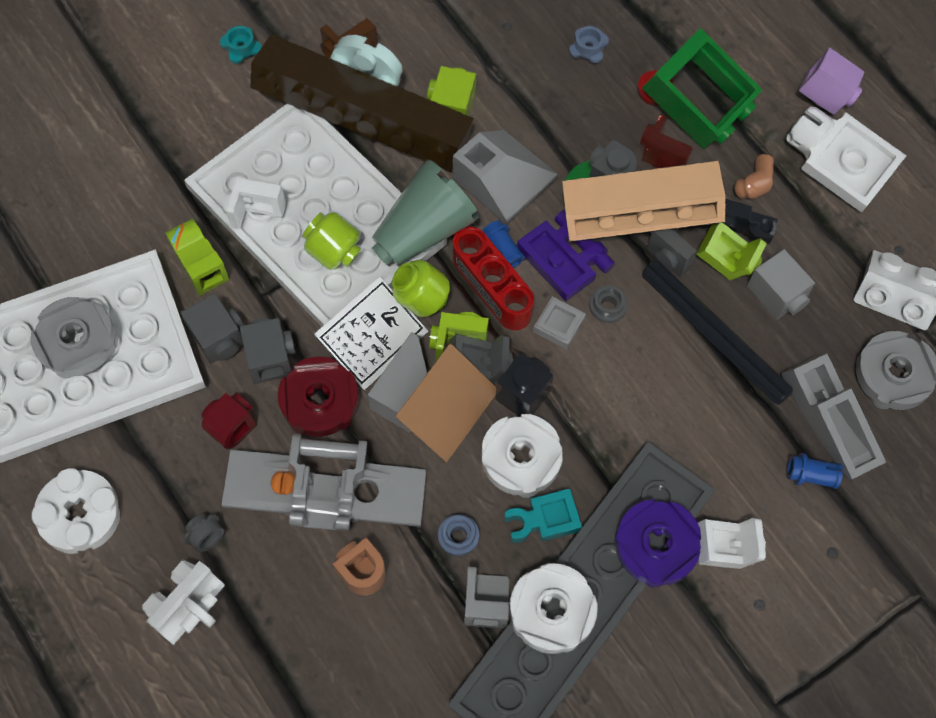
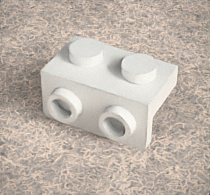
(898, 289)

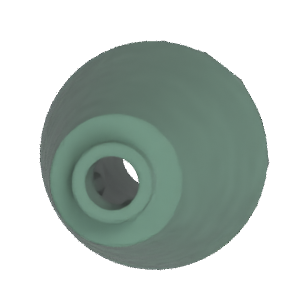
(423, 216)

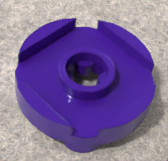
(660, 518)

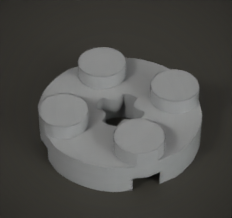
(87, 353)
(886, 389)

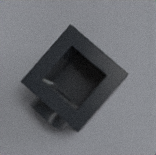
(524, 385)

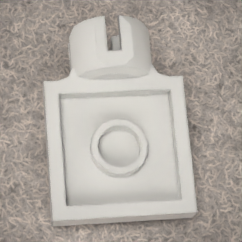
(844, 155)

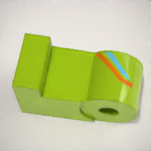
(197, 256)

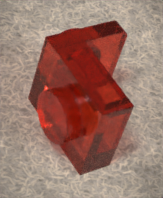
(661, 149)

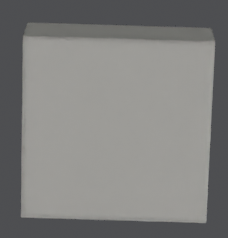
(559, 322)

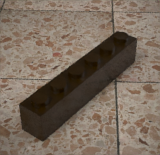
(359, 102)

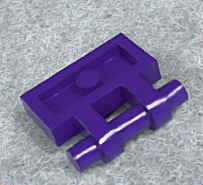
(559, 262)

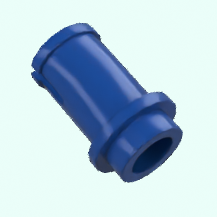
(504, 243)
(813, 471)

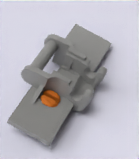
(318, 500)

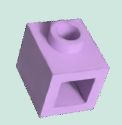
(832, 82)

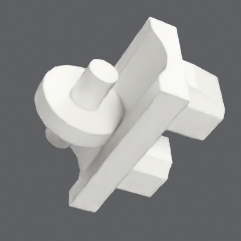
(186, 603)

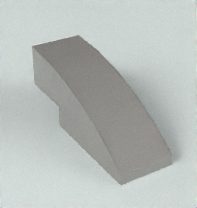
(834, 415)

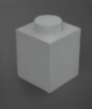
(781, 285)

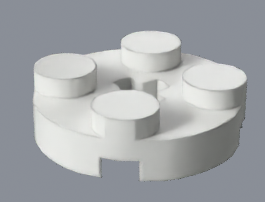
(524, 477)
(83, 533)
(575, 597)

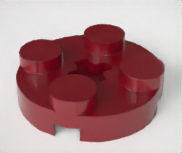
(322, 419)

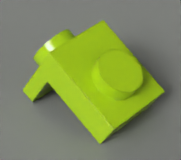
(730, 252)
(464, 324)

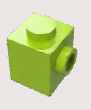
(453, 89)

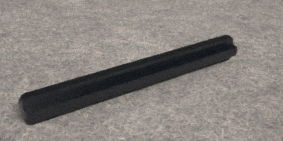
(717, 332)

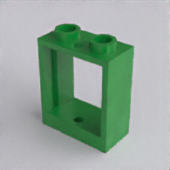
(722, 71)

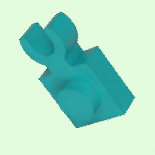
(551, 516)

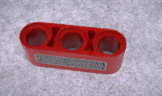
(493, 294)

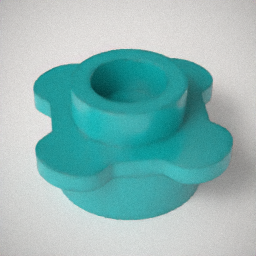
(240, 36)

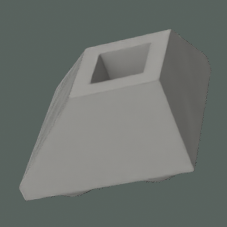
(501, 173)

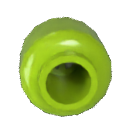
(331, 240)
(420, 288)

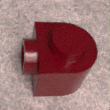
(228, 420)

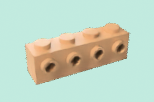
(642, 197)

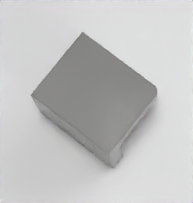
(486, 600)

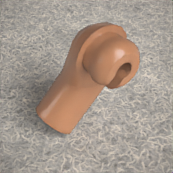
(759, 181)

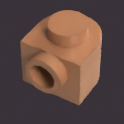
(360, 567)

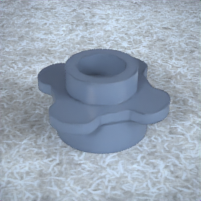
(589, 36)

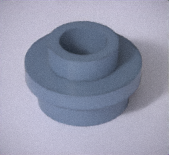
(455, 523)

